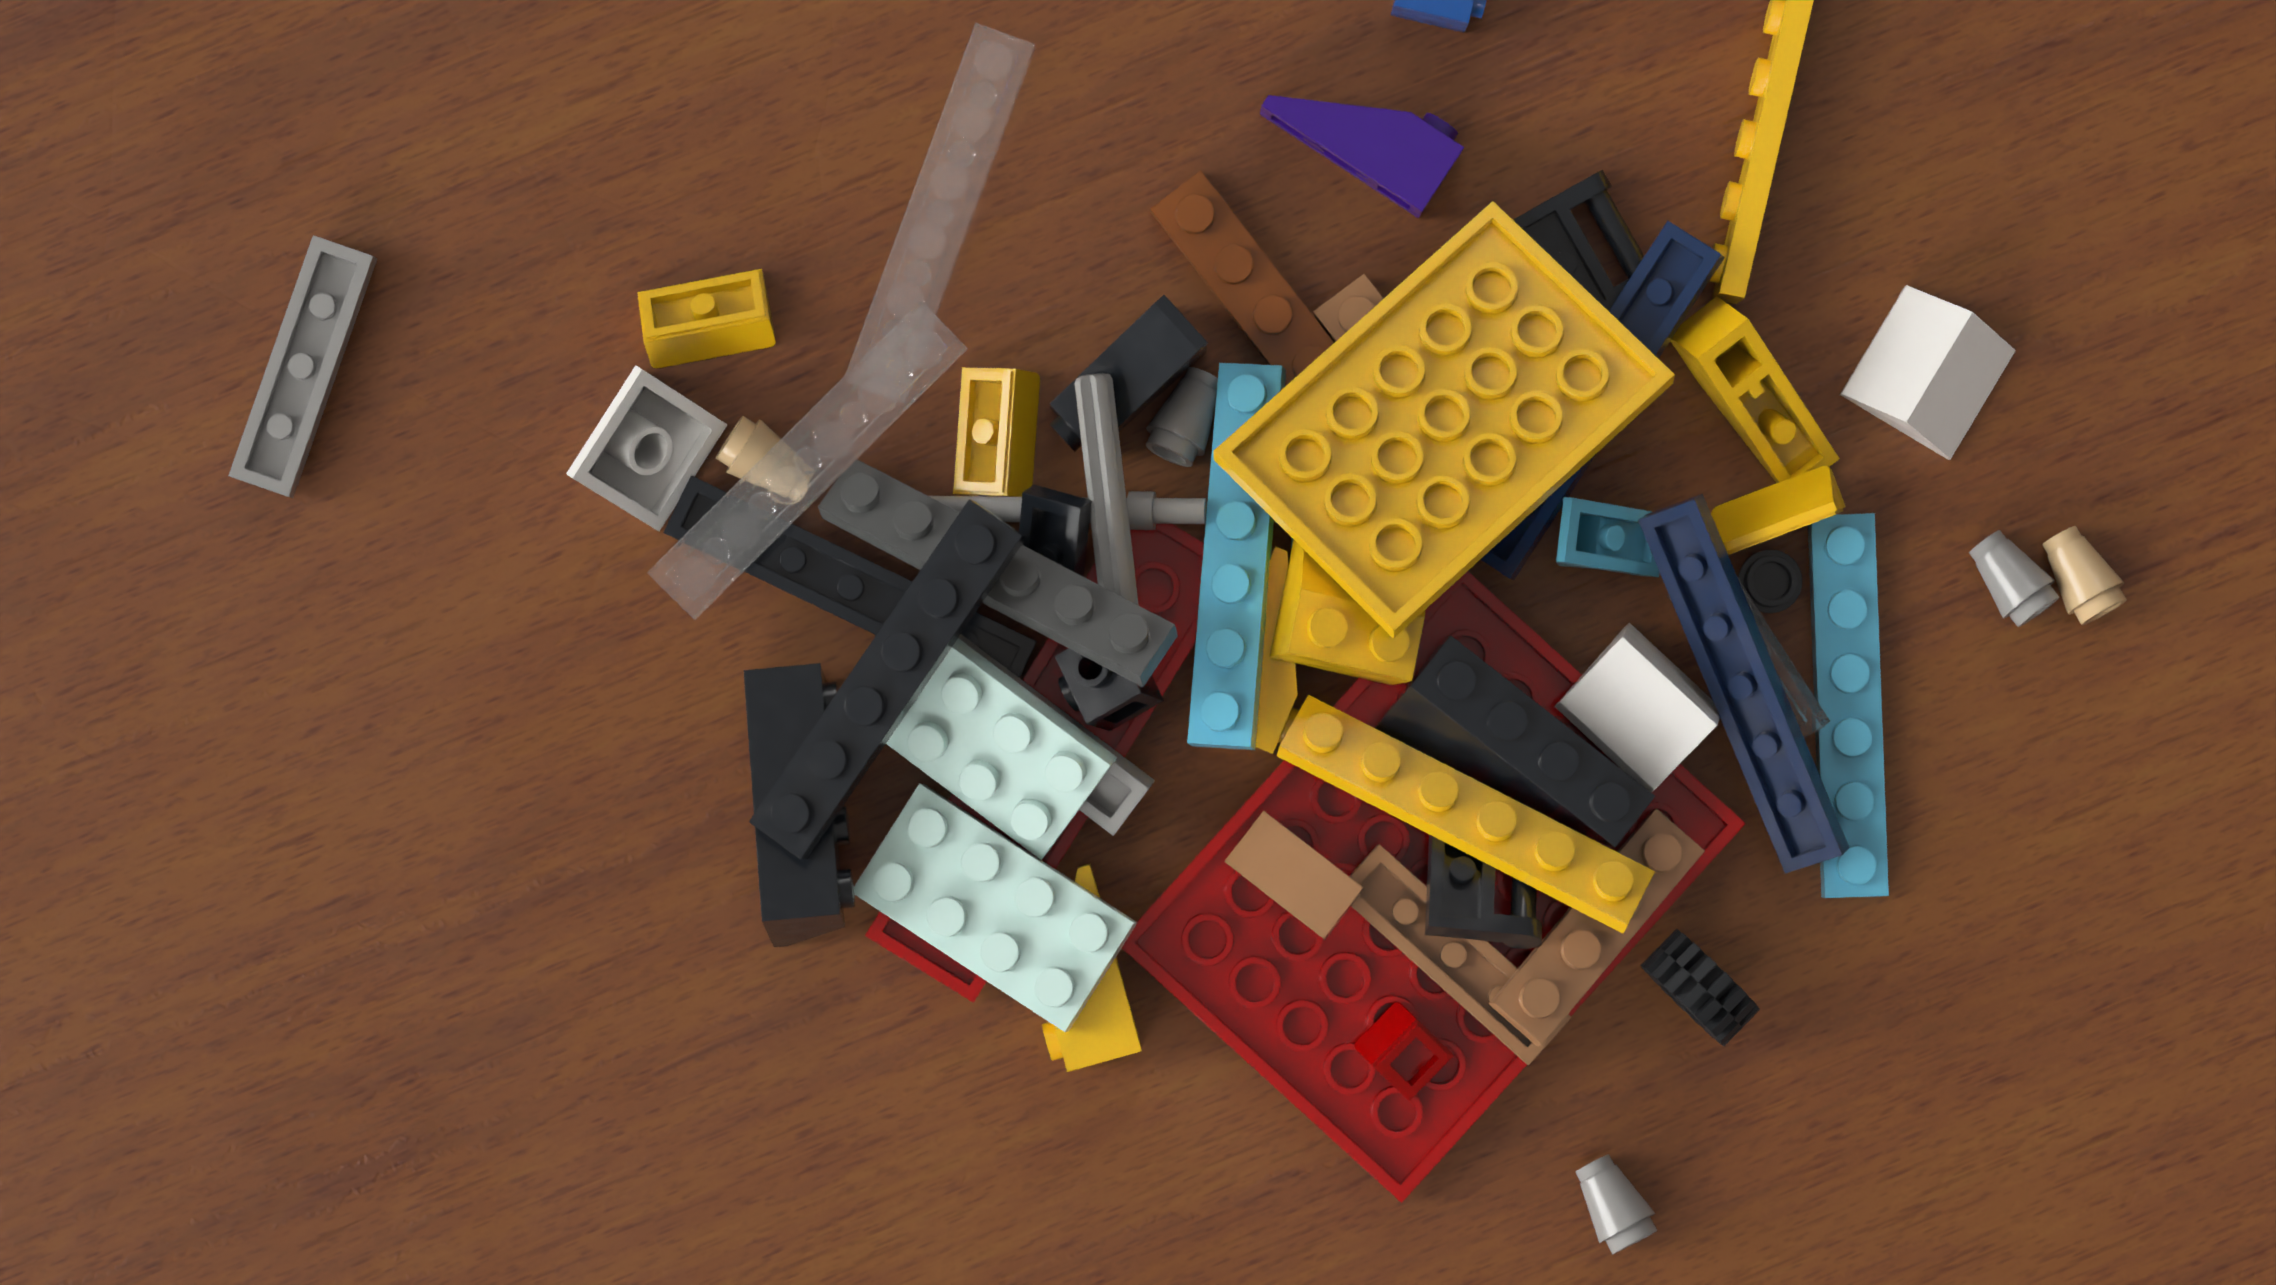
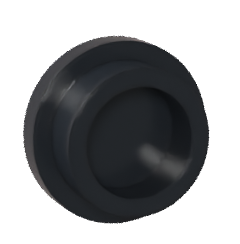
(1771, 580)

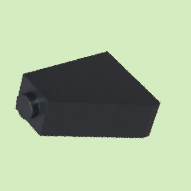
(1141, 364)

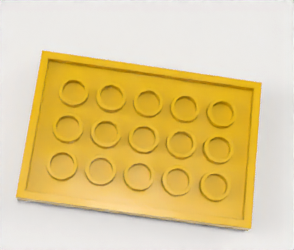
(1443, 418)

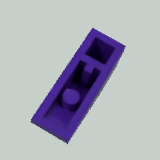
(1381, 147)

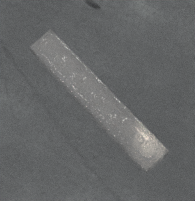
(949, 182)
(807, 460)

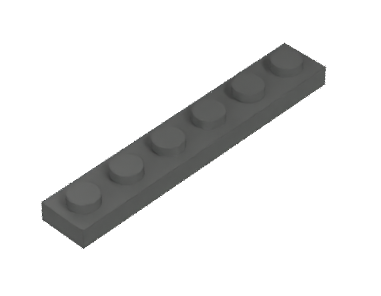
(1030, 588)

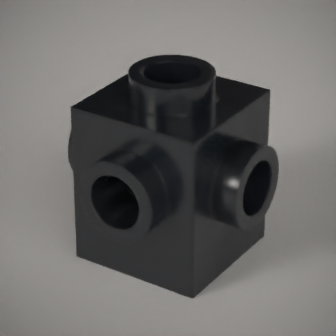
(1101, 694)

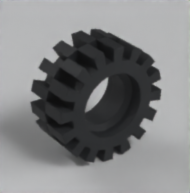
(1700, 987)

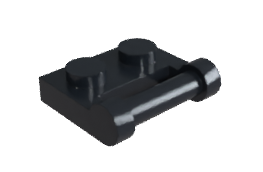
(1561, 237)
(1463, 901)

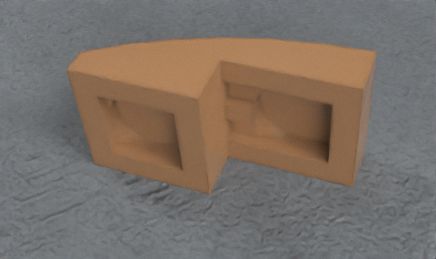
(1294, 875)

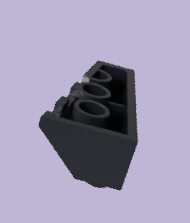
(1503, 738)
(796, 894)

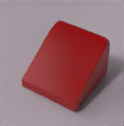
(1403, 1050)

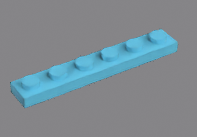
(1232, 578)
(1850, 695)

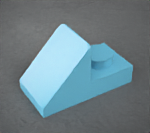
(1604, 538)

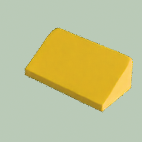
(706, 319)
(996, 432)
(1778, 509)

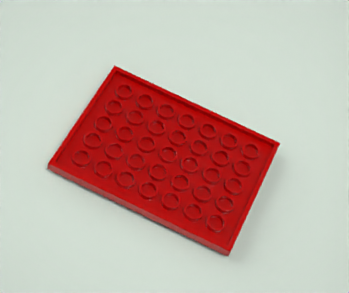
(1303, 1000)

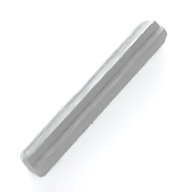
(1105, 484)

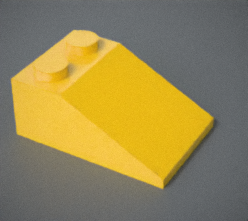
(1332, 632)

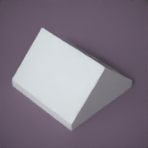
(1929, 370)
(646, 448)
(1639, 708)

